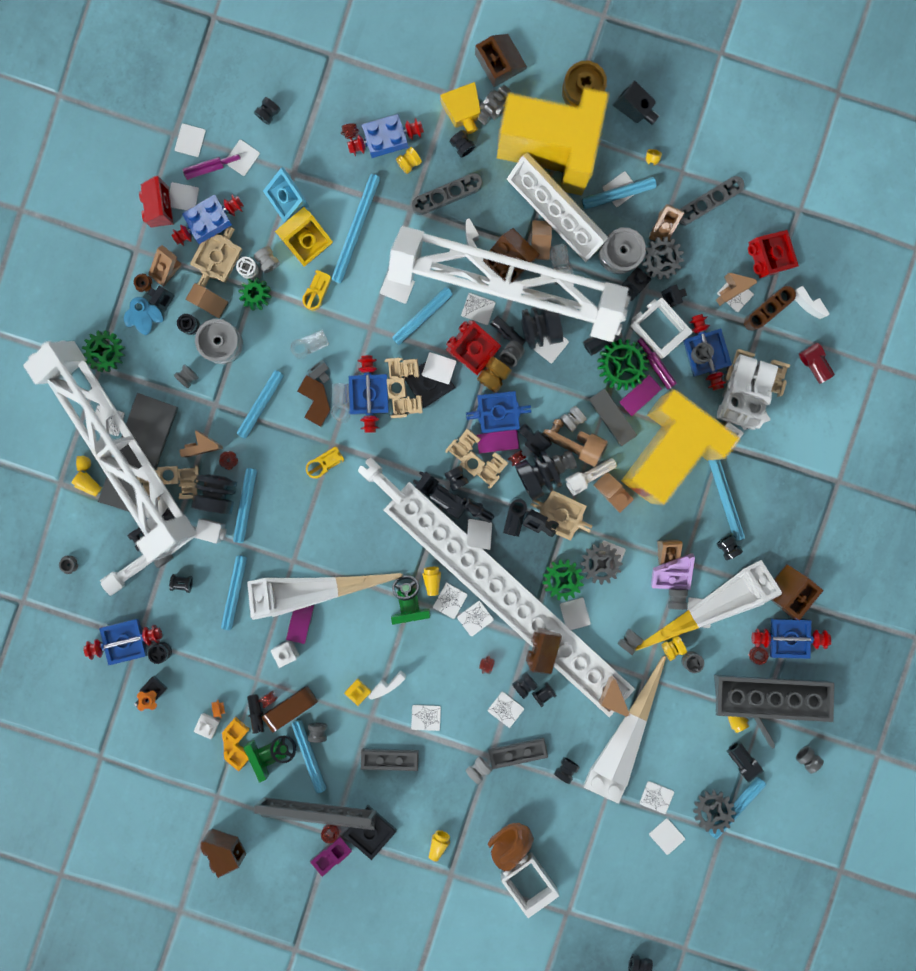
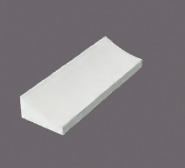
(556, 207)

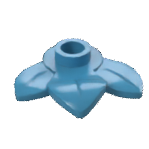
(142, 318)

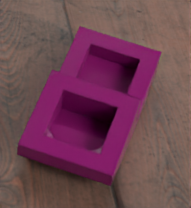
(640, 395)
(498, 441)
(300, 624)
(330, 856)

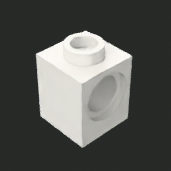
(210, 530)
(285, 653)

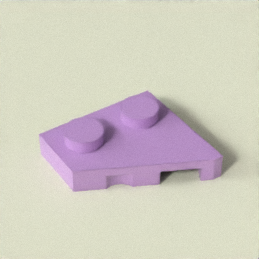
(674, 574)

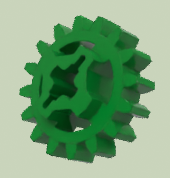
(99, 343)
(569, 584)

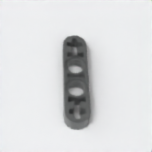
(445, 191)
(709, 199)

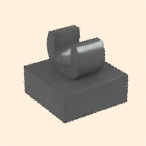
(318, 370)

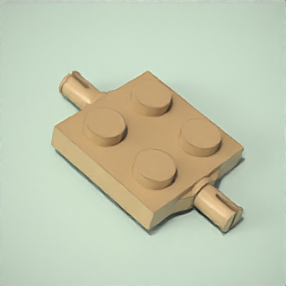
(216, 257)
(565, 512)

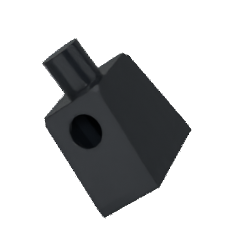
(636, 104)

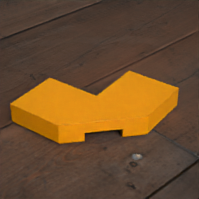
(233, 752)

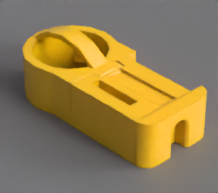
(318, 287)
(327, 461)

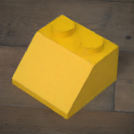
(304, 236)

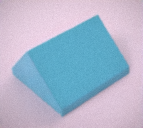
(284, 195)

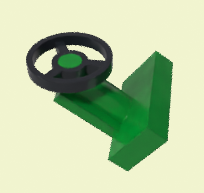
(408, 602)
(267, 755)

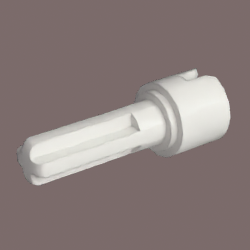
(374, 474)
(579, 481)
(115, 581)

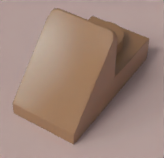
(667, 222)
(163, 266)
(737, 285)
(205, 445)
(613, 492)

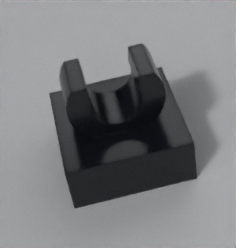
(673, 295)
(160, 297)
(426, 483)

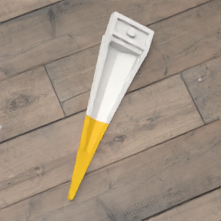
(741, 593)

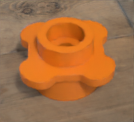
(151, 696)

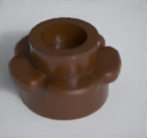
(138, 282)

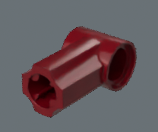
(815, 359)

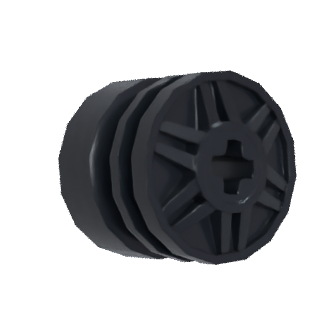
(541, 326)
(538, 475)
(214, 494)

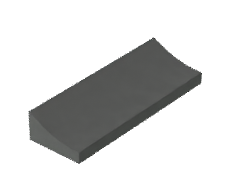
(150, 426)
(774, 698)
(316, 813)

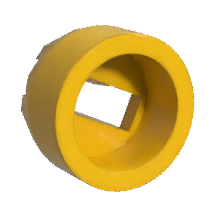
(653, 156)
(83, 463)

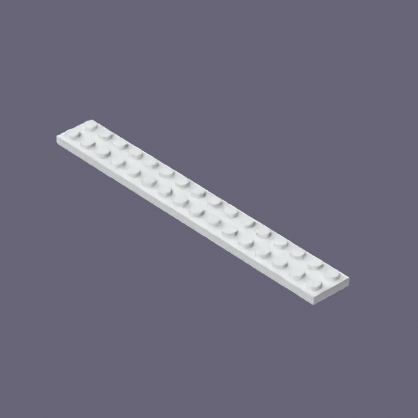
(502, 592)

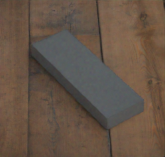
(612, 417)
(518, 753)
(389, 759)

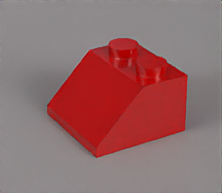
(156, 203)

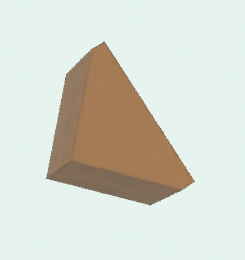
(541, 238)
(207, 300)
(669, 550)
(612, 698)

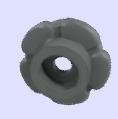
(68, 569)

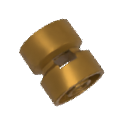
(494, 374)

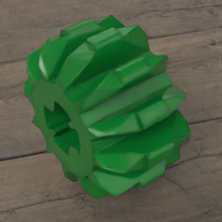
(251, 288)

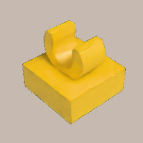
(357, 692)

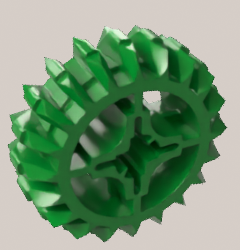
(630, 367)

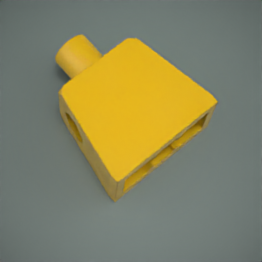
(462, 106)

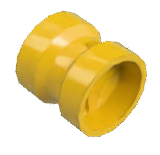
(408, 160)
(674, 648)

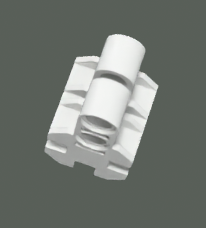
(748, 384)

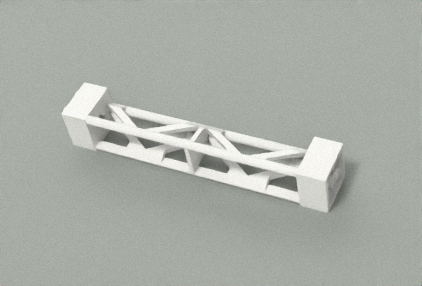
(407, 261)
(53, 366)

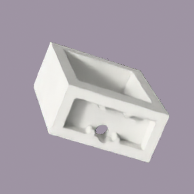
(684, 330)
(538, 901)

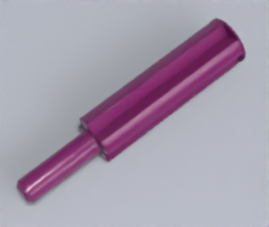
(208, 166)
(658, 366)

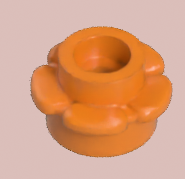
(218, 709)

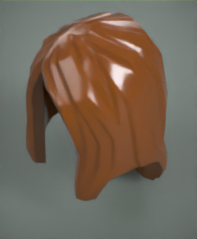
(510, 845)

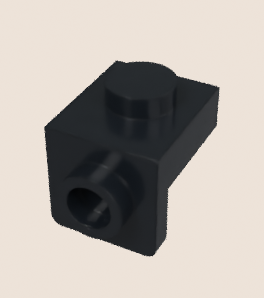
(636, 283)

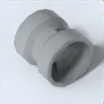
(266, 259)
(573, 418)
(478, 770)

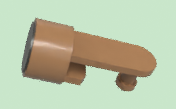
(590, 453)

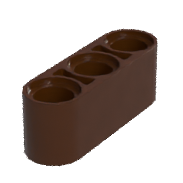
(777, 304)
(289, 709)

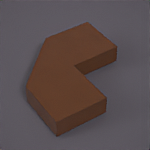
(320, 407)

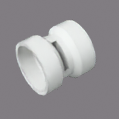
(251, 268)

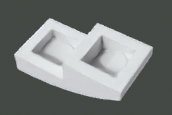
(471, 234)
(814, 307)
(384, 688)

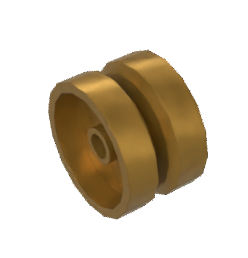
(580, 76)

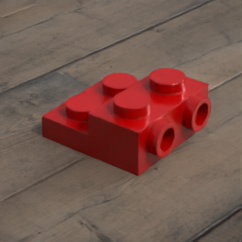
(772, 254)
(472, 346)

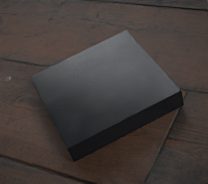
(429, 388)
(371, 841)

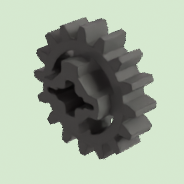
(494, 104)
(667, 252)
(608, 557)
(722, 815)

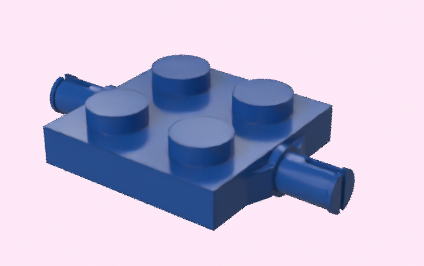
(498, 412)

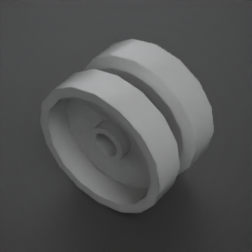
(632, 255)
(211, 333)

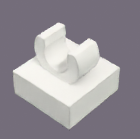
(206, 726)

